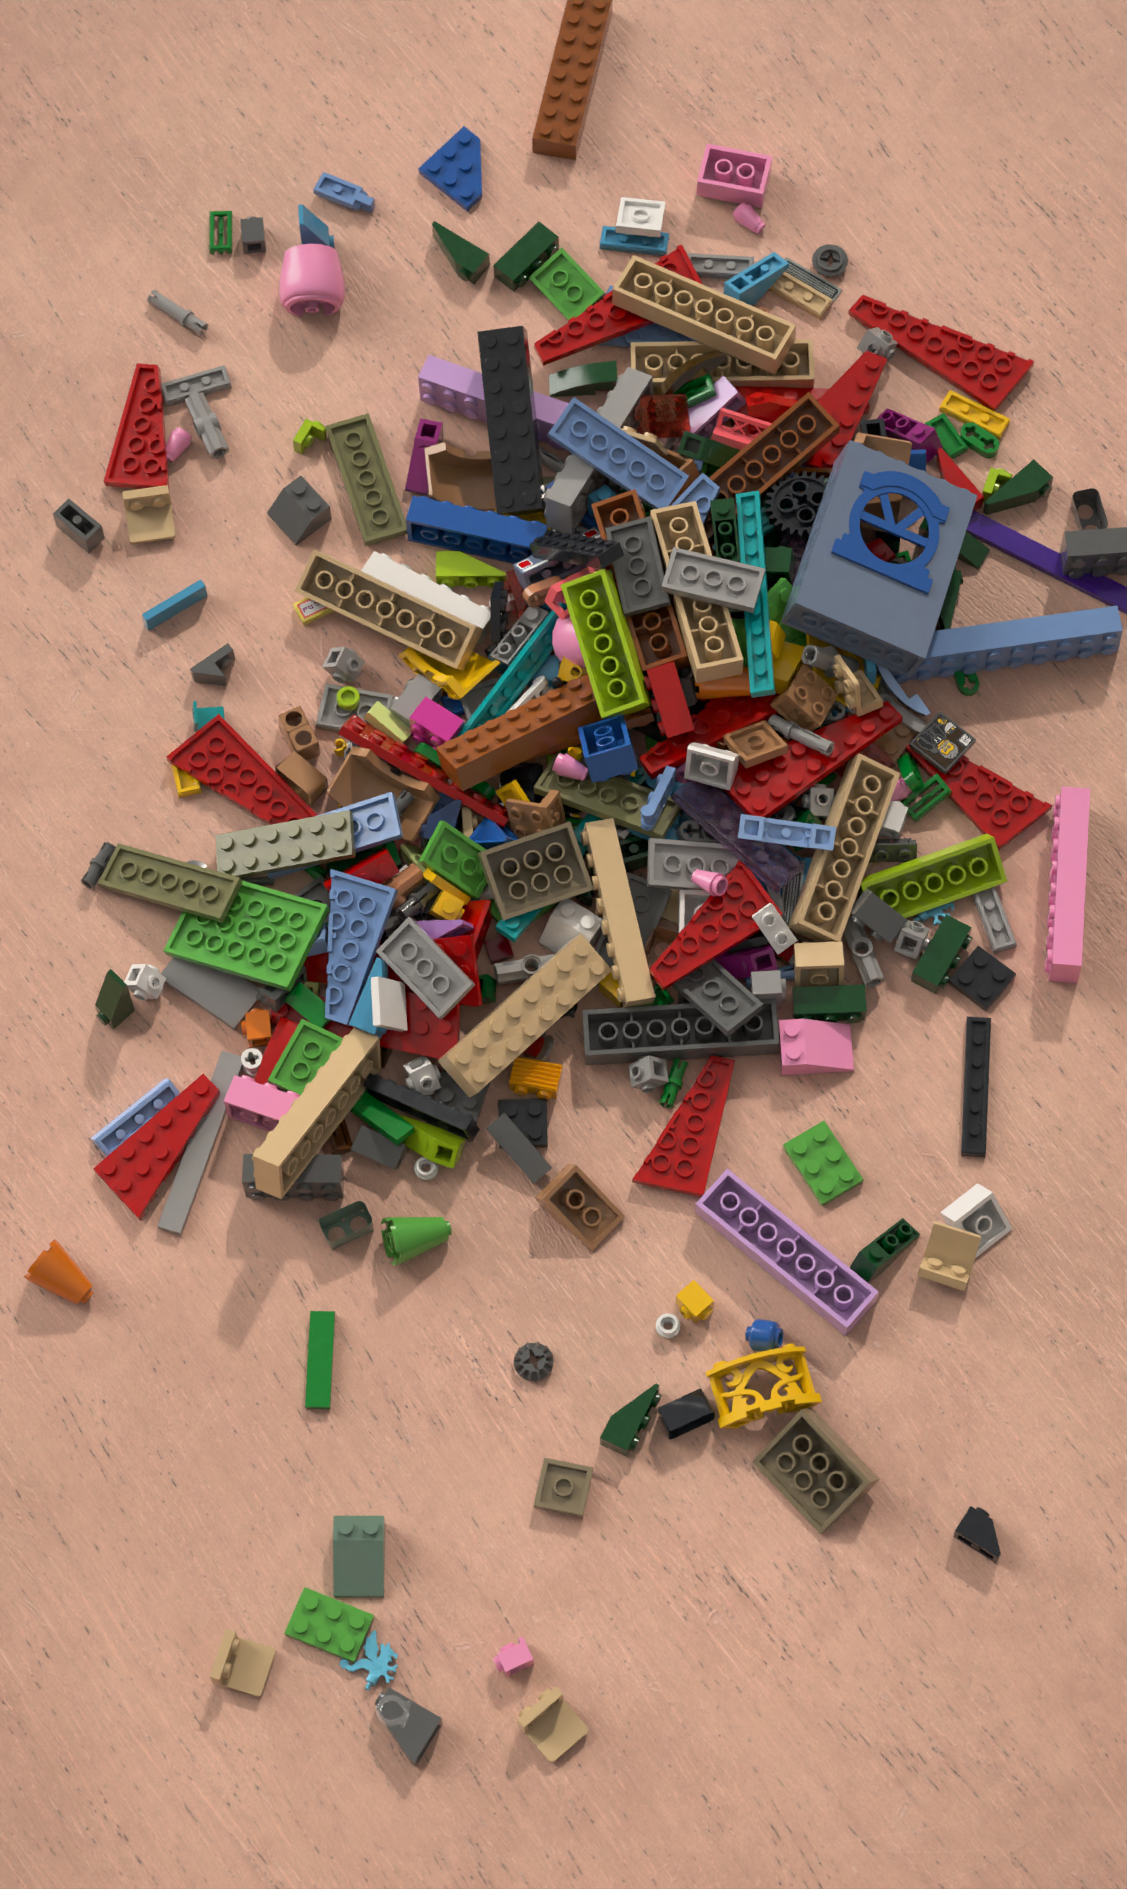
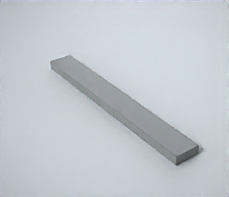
(199, 1150)

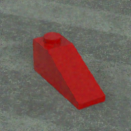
(767, 406)
(951, 472)

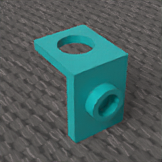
(202, 716)

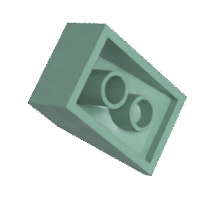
(358, 1556)

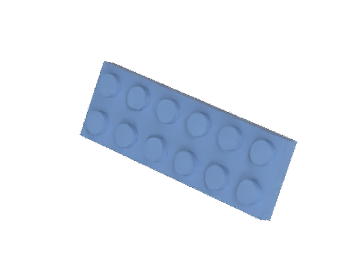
(617, 455)
(374, 822)

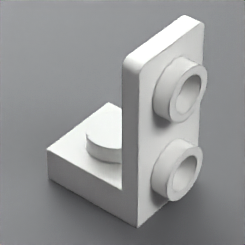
(774, 928)

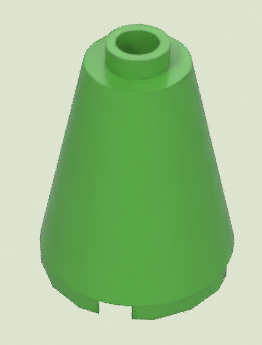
(413, 1236)

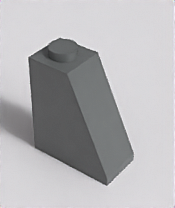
(419, 1728)

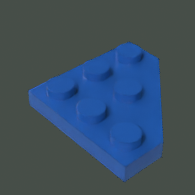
(457, 169)

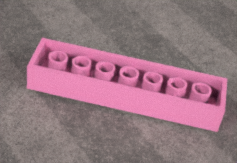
(1067, 885)

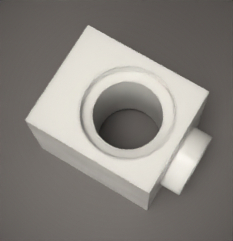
(894, 820)

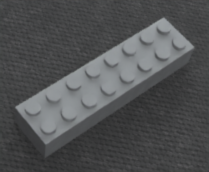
(569, 494)

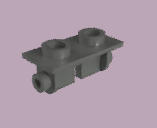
(900, 851)

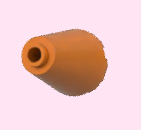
(725, 687)
(60, 1275)

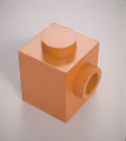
(257, 1027)

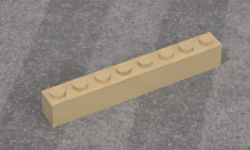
(618, 913)

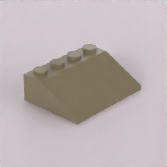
(535, 871)
(815, 1470)

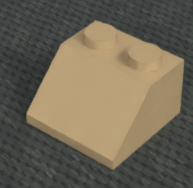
(818, 964)

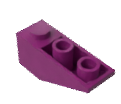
(919, 434)
(427, 435)
(748, 960)

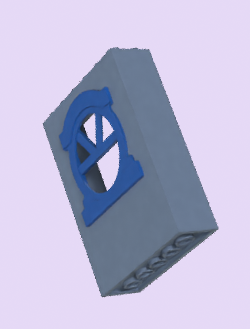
(852, 595)

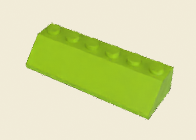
(606, 644)
(939, 876)

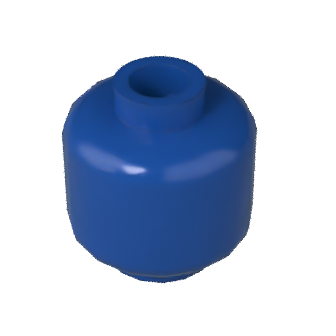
(764, 1335)

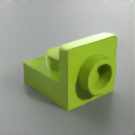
(306, 434)
(995, 479)

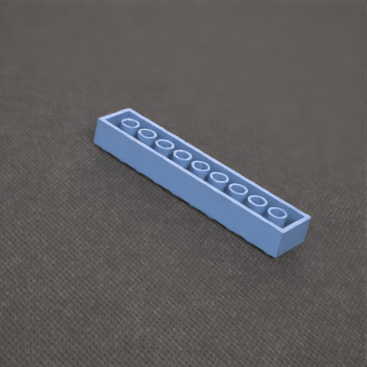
(1020, 643)

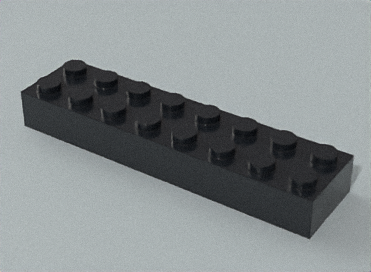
(576, 549)
(421, 1107)

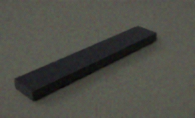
(976, 1087)

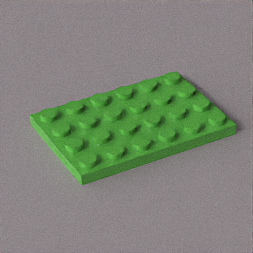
(260, 939)

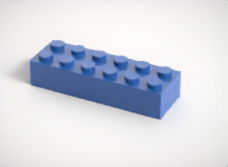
(471, 530)

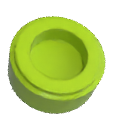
(348, 698)

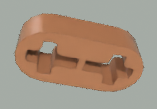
(537, 592)

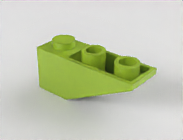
(460, 569)
(434, 1143)

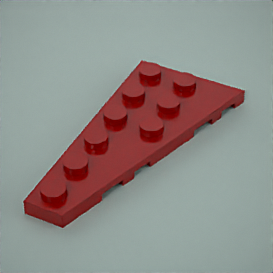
(847, 403)
(140, 442)
(988, 799)
(714, 928)

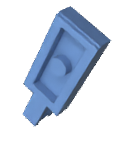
(343, 193)

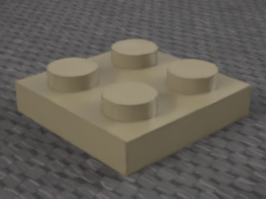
(563, 1487)

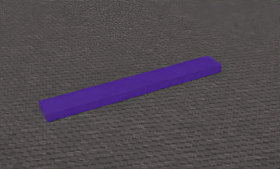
(1045, 560)

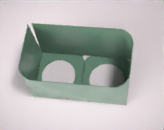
(335, 1220)

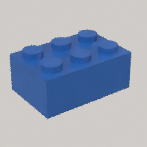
(607, 748)

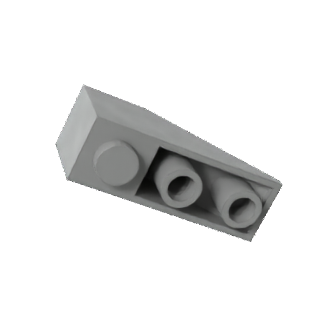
(519, 635)

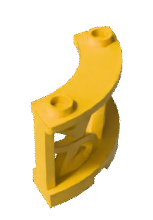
(745, 1414)

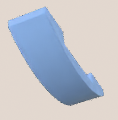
(913, 703)
(786, 832)

